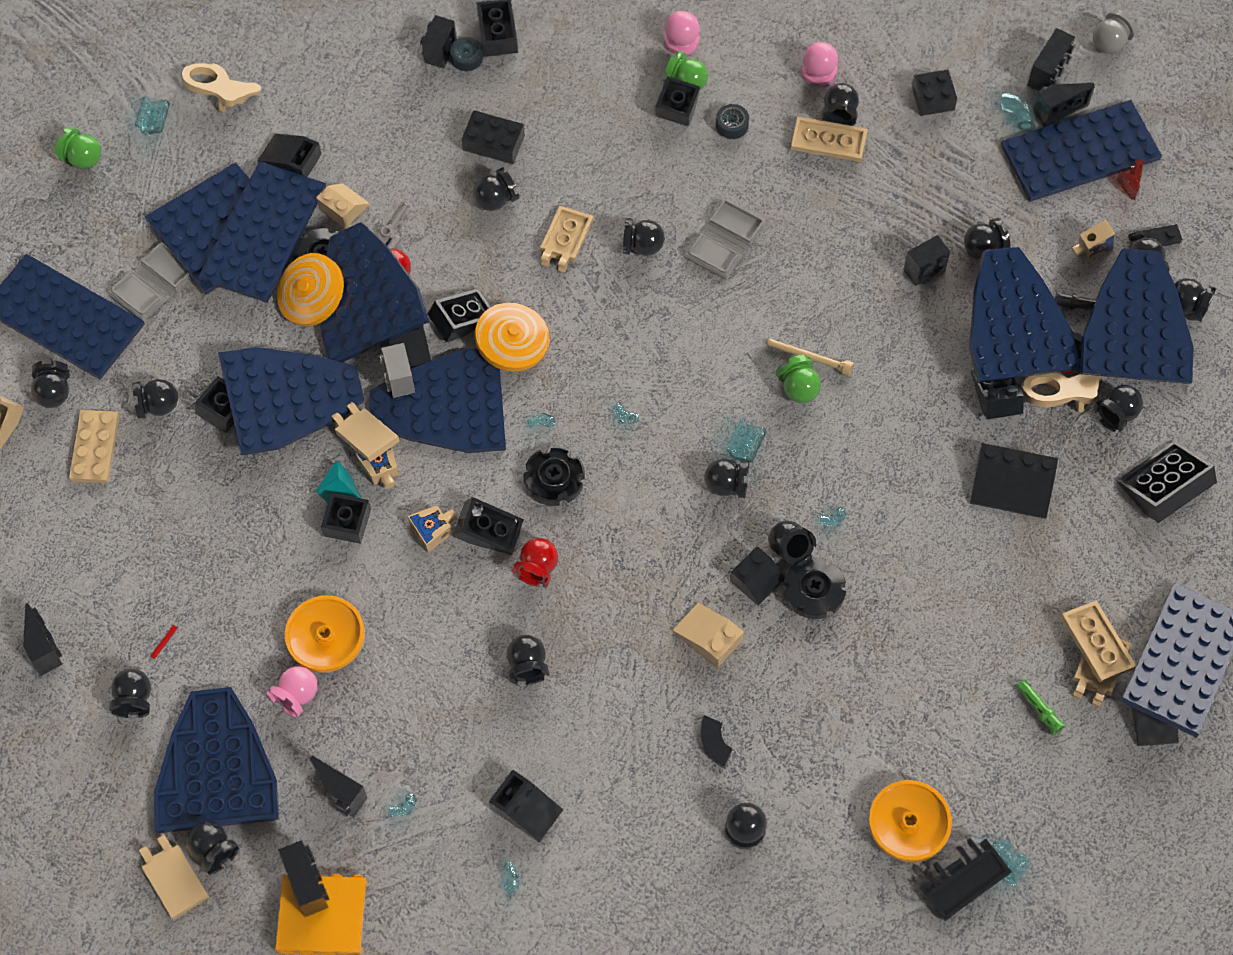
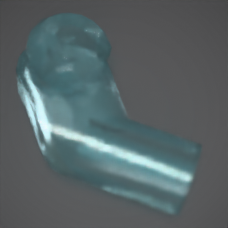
(625, 416)
(542, 419)
(835, 519)
(406, 807)
(513, 875)

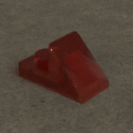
(1131, 181)

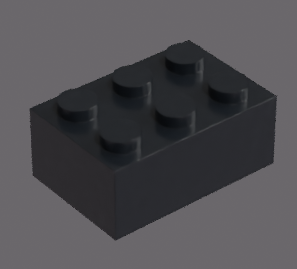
(497, 27)
(1052, 60)
(493, 137)
(304, 878)

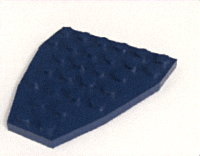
(376, 298)
(1017, 321)
(1138, 324)
(284, 395)
(452, 407)
(214, 767)

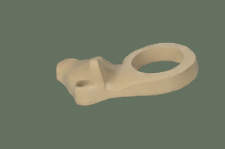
(226, 90)
(1078, 388)

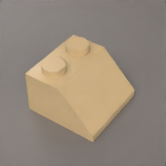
(341, 204)

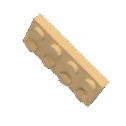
(829, 139)
(94, 446)
(1098, 641)

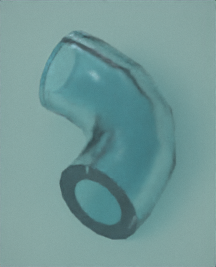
(1020, 108)

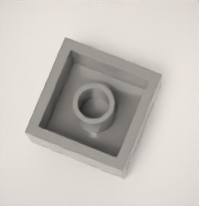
(397, 370)

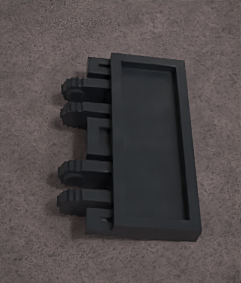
(966, 881)

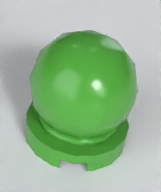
(687, 70)
(79, 149)
(799, 380)

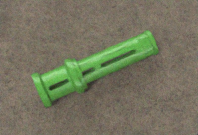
(1045, 714)

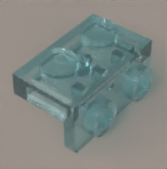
(152, 116)
(745, 441)
(1017, 862)

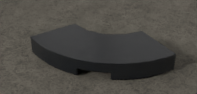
(713, 741)

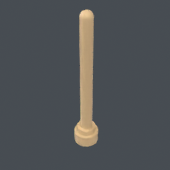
(844, 367)

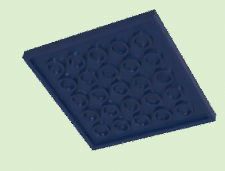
(197, 218)

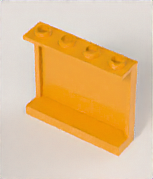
(327, 931)

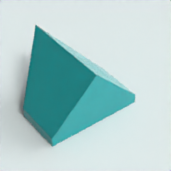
(337, 481)

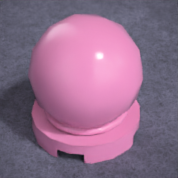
(682, 32)
(820, 64)
(295, 688)

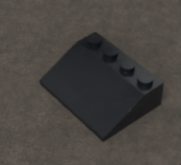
(1013, 480)
(1168, 480)

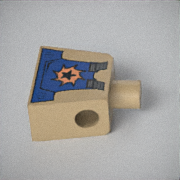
(1095, 241)
(380, 469)
(432, 526)

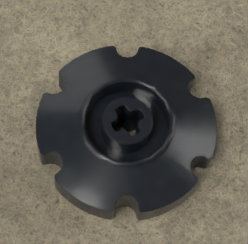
(315, 243)
(567, 478)
(809, 600)

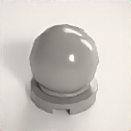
(1114, 32)

